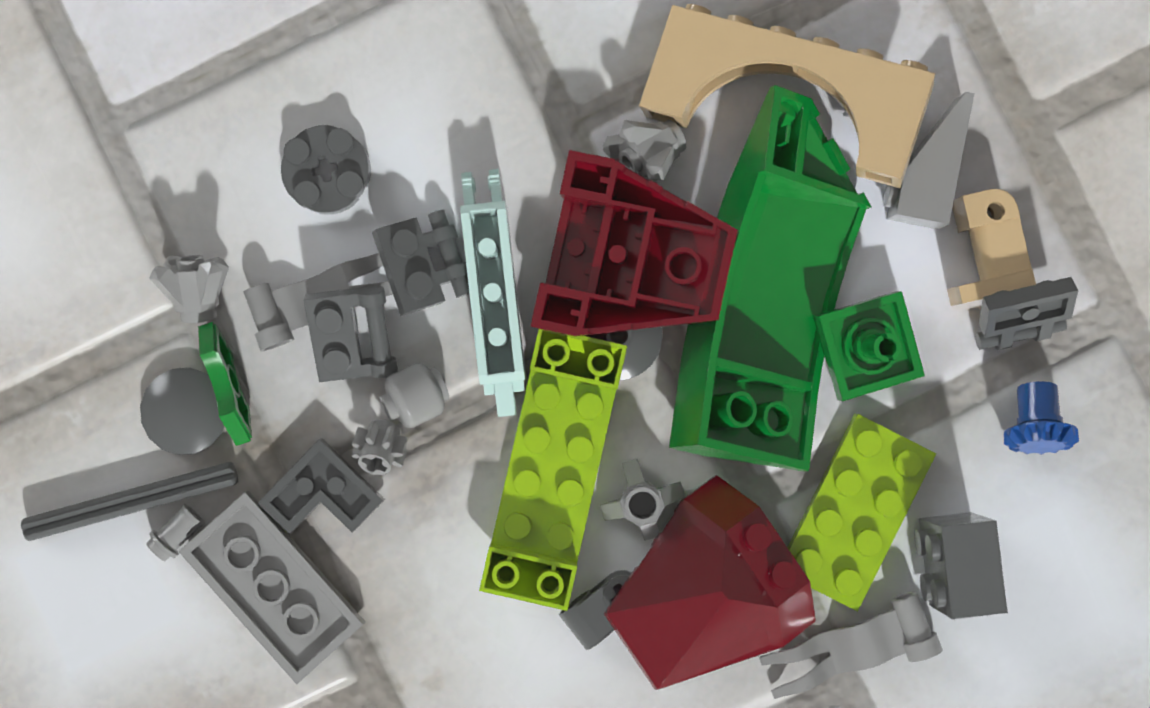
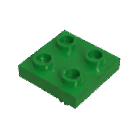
(869, 346)

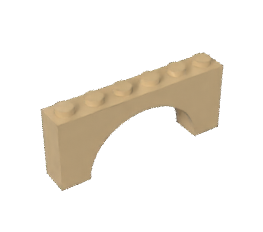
(709, 51)

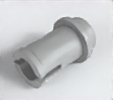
(174, 533)

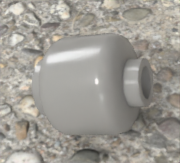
(414, 395)

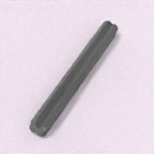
(129, 501)

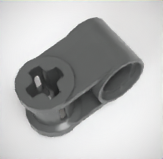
(586, 612)

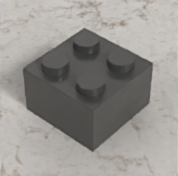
(961, 565)

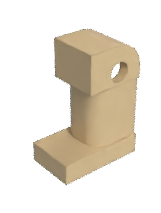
(996, 245)

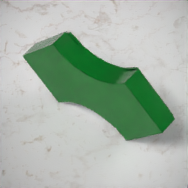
(230, 400)

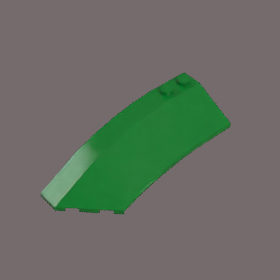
(757, 370)

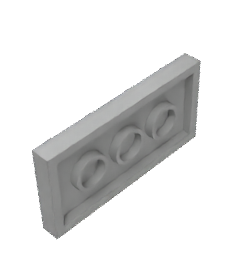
(272, 587)

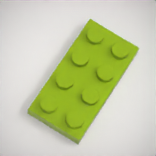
(858, 509)

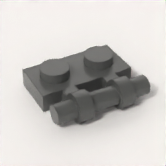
(410, 267)
(1026, 313)

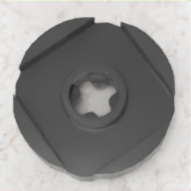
(346, 182)

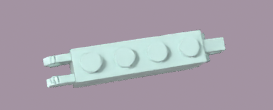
(493, 293)

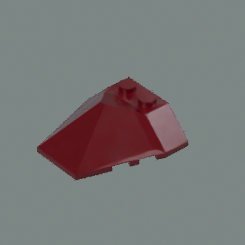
(630, 255)
(711, 590)

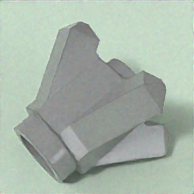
(647, 147)
(192, 285)
(642, 501)

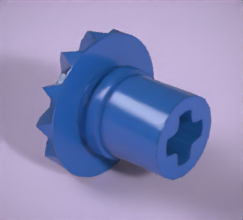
(1039, 422)

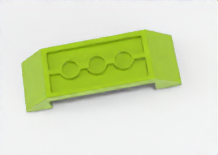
(553, 469)

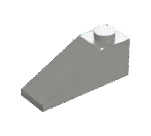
(933, 171)

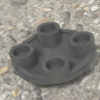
(181, 411)

